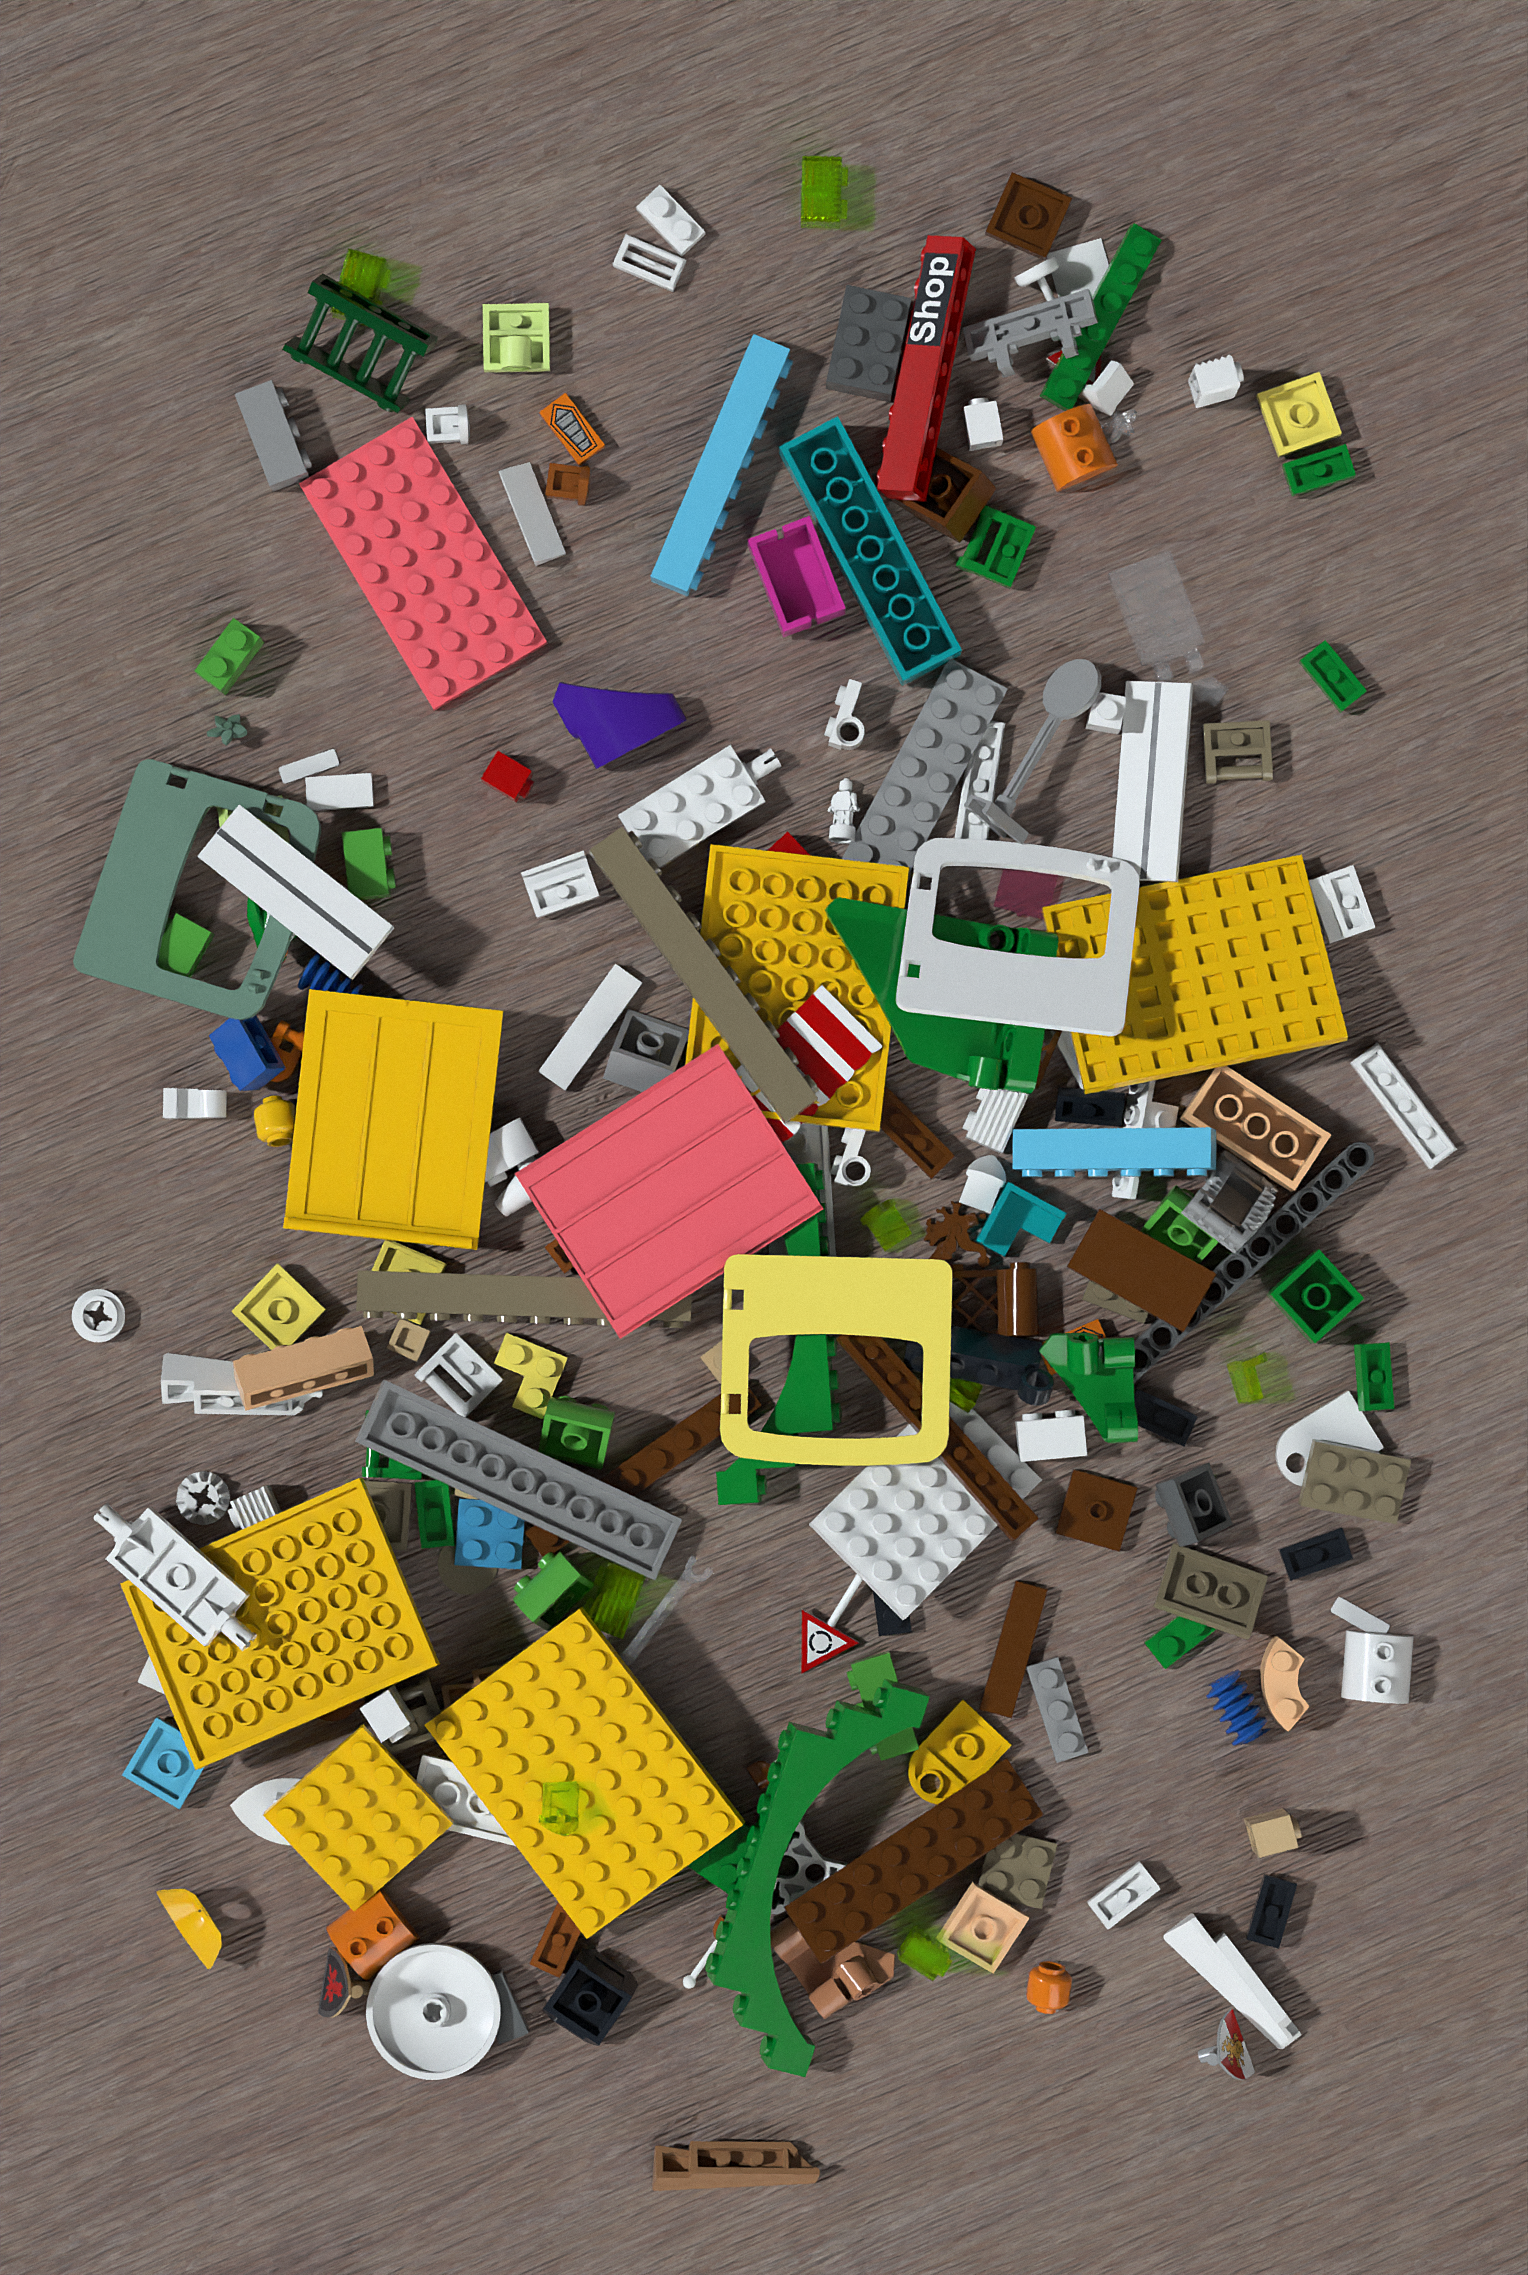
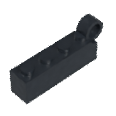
(992, 1361)

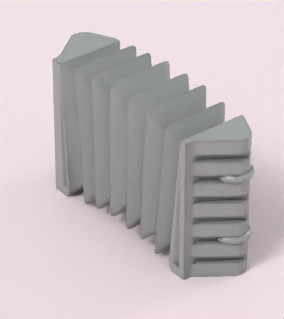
(1231, 1202)

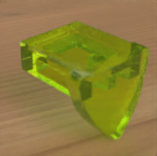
(886, 1224)
(1245, 1378)
(964, 1393)
(560, 1807)

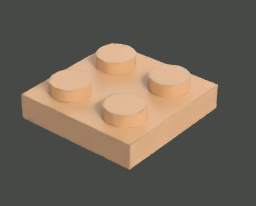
(982, 1927)

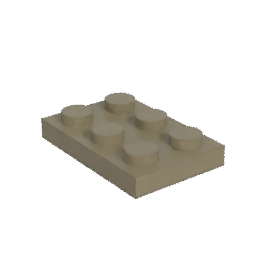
(1354, 1481)
(1210, 1591)

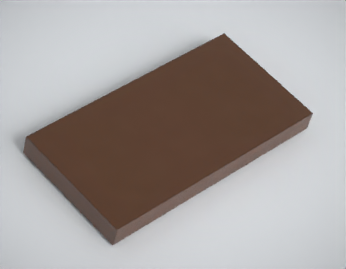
(1141, 1270)

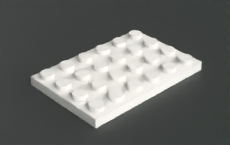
(915, 1520)

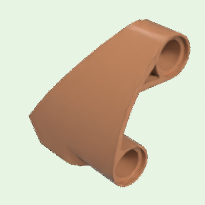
(840, 1979)

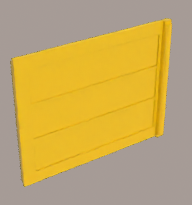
(393, 1119)

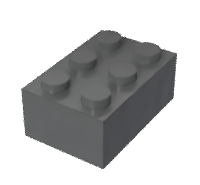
(868, 343)

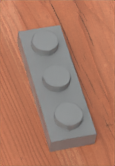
(1057, 1709)

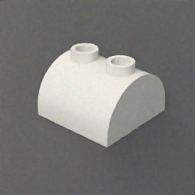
(1377, 1667)

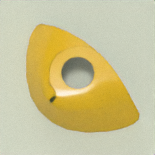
(193, 1925)

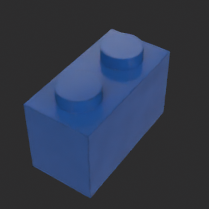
(247, 1053)

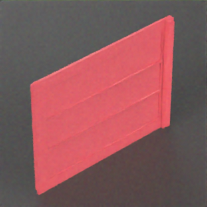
(668, 1191)

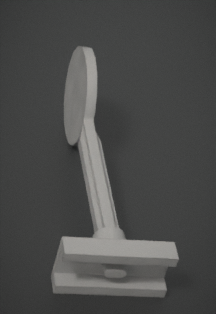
(1065, 696)

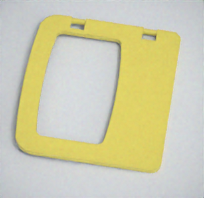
(846, 1298)

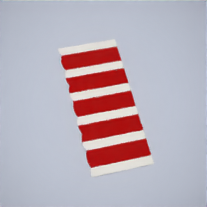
(828, 1049)

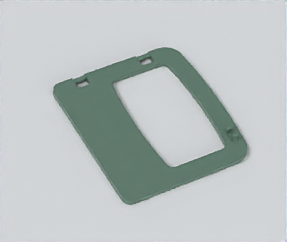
(141, 878)

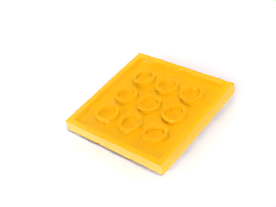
(358, 1818)

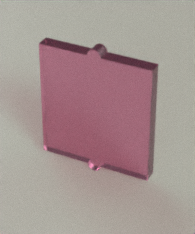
(1025, 892)

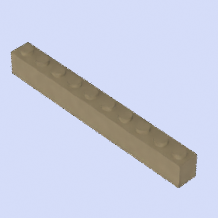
(703, 974)
(489, 1295)

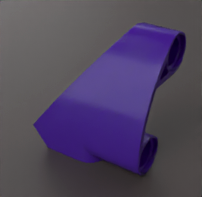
(614, 720)

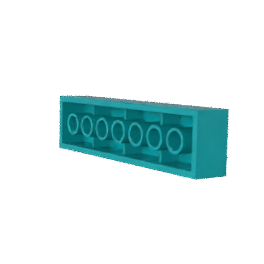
(869, 551)

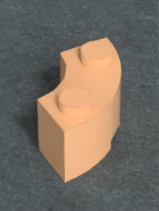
(1280, 1683)

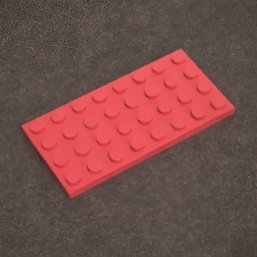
(423, 563)

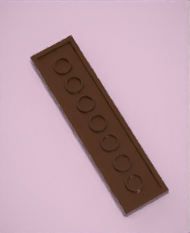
(913, 1861)

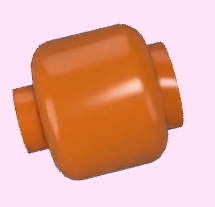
(1049, 1987)

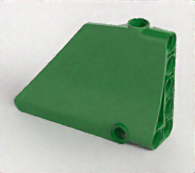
(966, 1049)

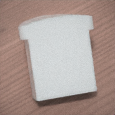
(1108, 388)
(448, 425)
(983, 1183)

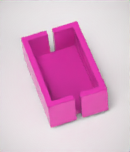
(796, 576)

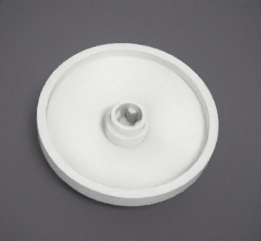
(433, 2011)

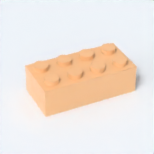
(1256, 1126)

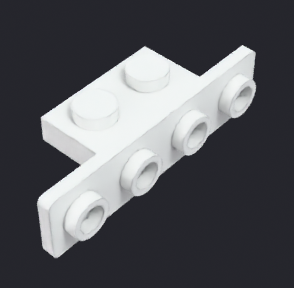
(1142, 1114)

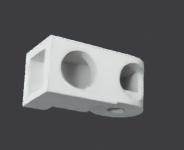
(194, 1103)

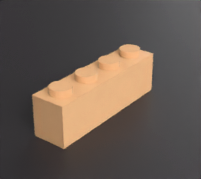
(303, 1367)

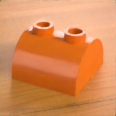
(1073, 446)
(372, 1934)

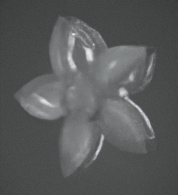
(1120, 424)

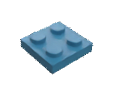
(487, 1536)

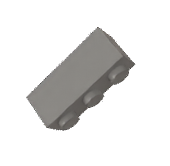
(273, 435)

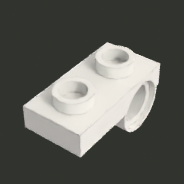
(846, 700)
(853, 1139)

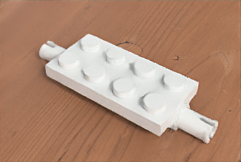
(697, 804)
(177, 1576)

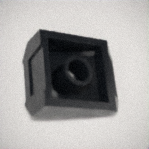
(591, 1996)

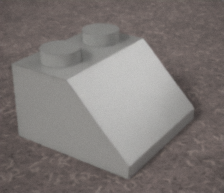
(645, 1051)

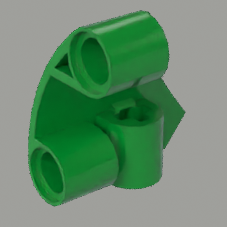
(1100, 1379)

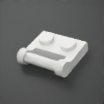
(466, 1368)

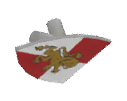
(1230, 2050)

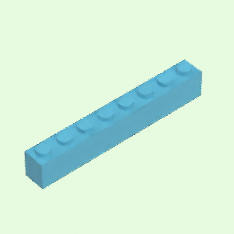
(721, 464)

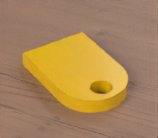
(956, 1752)

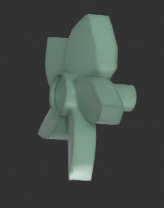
(227, 729)

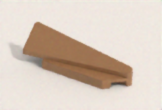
(730, 2165)

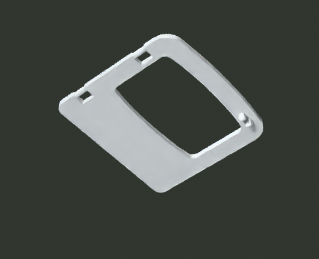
(1013, 987)

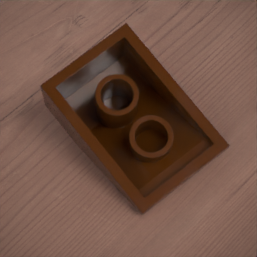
(953, 496)

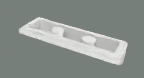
(532, 513)

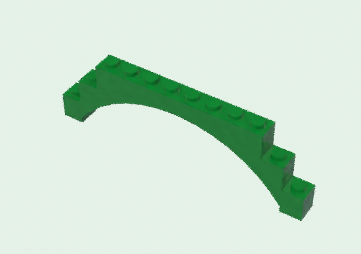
(808, 1393)
(802, 1769)

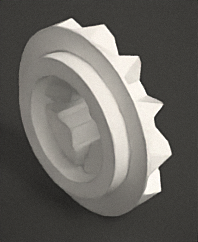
(84, 1322)
(217, 1492)

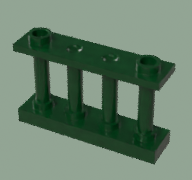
(386, 326)

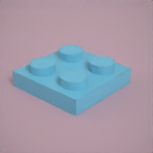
(163, 1764)

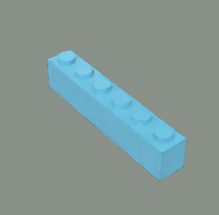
(1114, 1150)

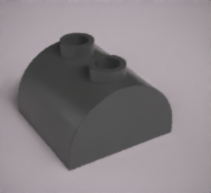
(1192, 1505)

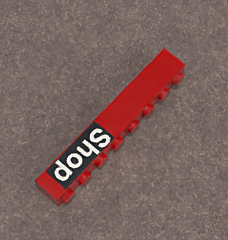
(925, 368)

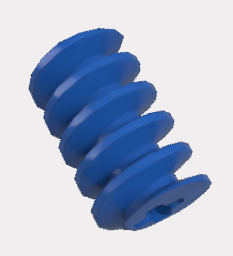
(320, 978)
(1237, 1709)

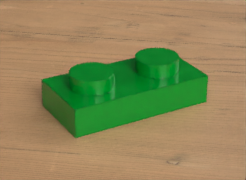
(1318, 470)
(1332, 676)
(1374, 1376)
(434, 1514)
(1176, 1639)

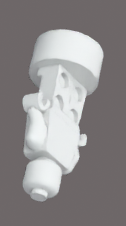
(843, 806)

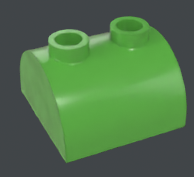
(1175, 1229)
(576, 1432)
(552, 1590)

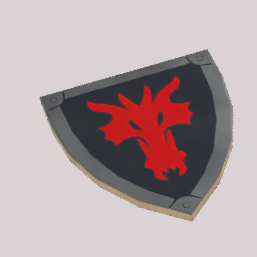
(338, 1987)

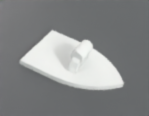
(255, 1801)

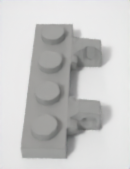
(1053, 319)

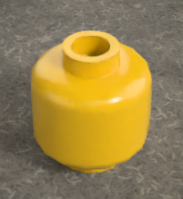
(275, 1121)

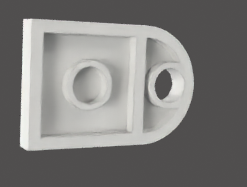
(1334, 1423)

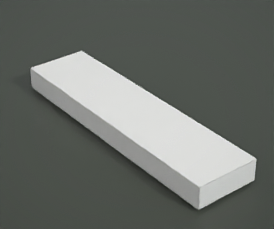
(980, 781)
(590, 1027)
(1403, 1106)

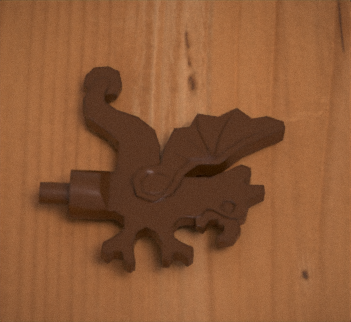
(955, 1228)

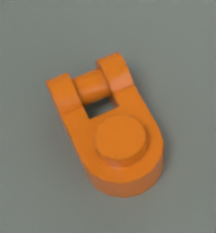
(290, 1060)

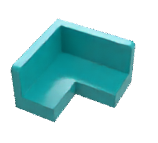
(1014, 1211)

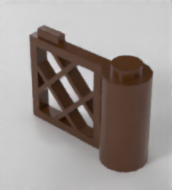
(1015, 1297)

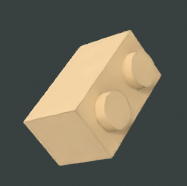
(1272, 1832)

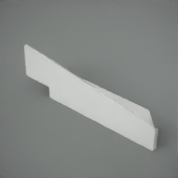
(214, 1389)
(1233, 1977)

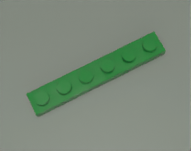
(1109, 302)

